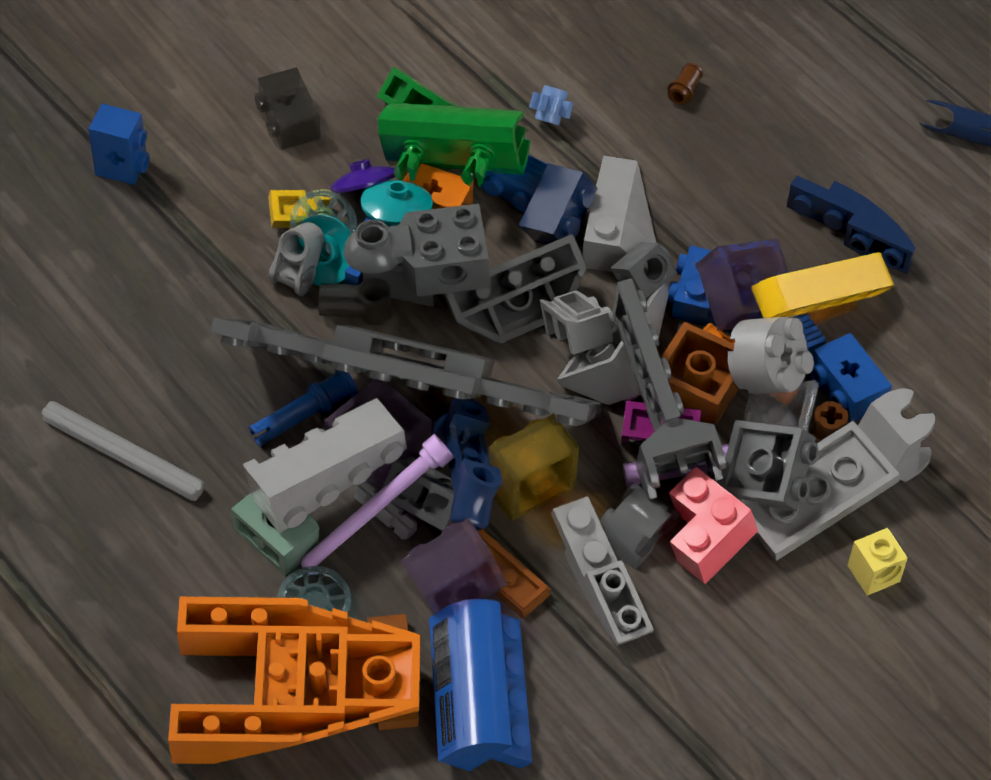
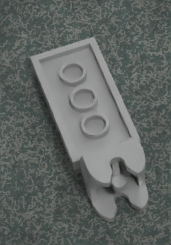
(849, 472)

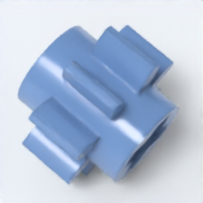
(551, 105)

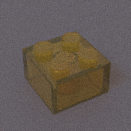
(534, 466)

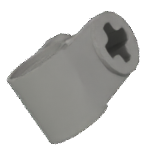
(294, 263)

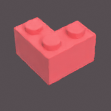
(715, 526)

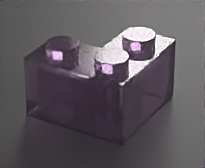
(731, 272)

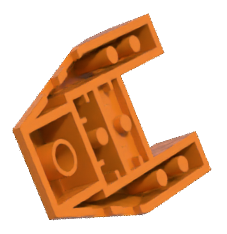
(311, 680)

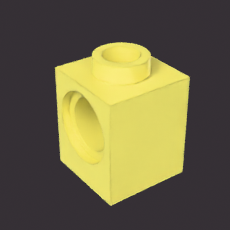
(877, 561)

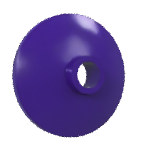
(362, 176)

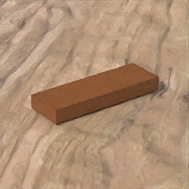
(524, 588)

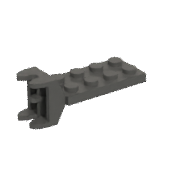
(675, 440)

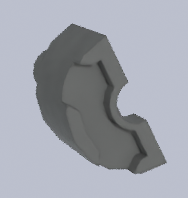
(637, 525)

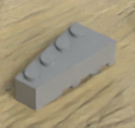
(324, 464)

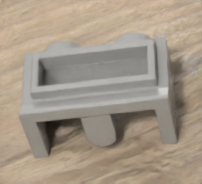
(578, 320)

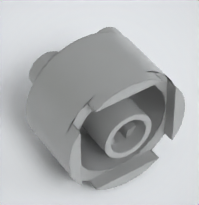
(769, 355)

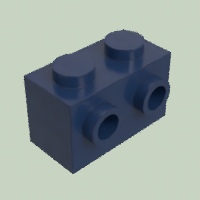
(558, 204)

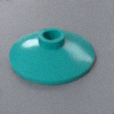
(392, 200)
(332, 266)

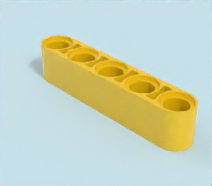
(822, 286)

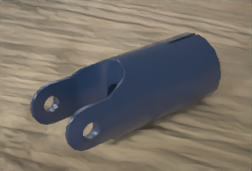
(966, 124)

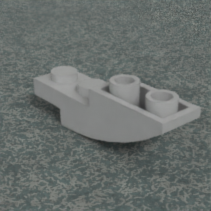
(599, 573)

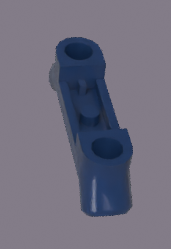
(470, 470)

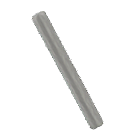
(123, 450)

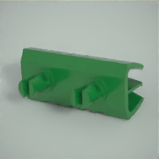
(453, 139)

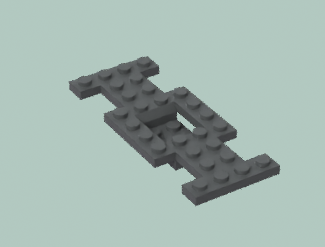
(362, 351)

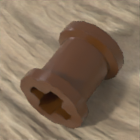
(828, 419)

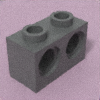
(427, 497)

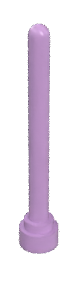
(432, 456)

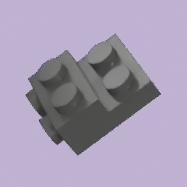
(769, 464)

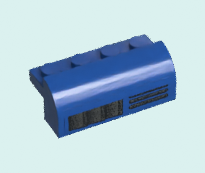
(479, 686)

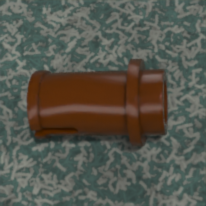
(681, 90)

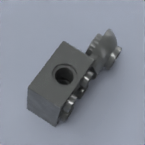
(437, 249)

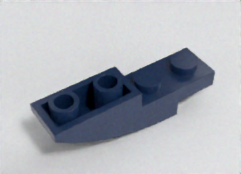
(863, 222)

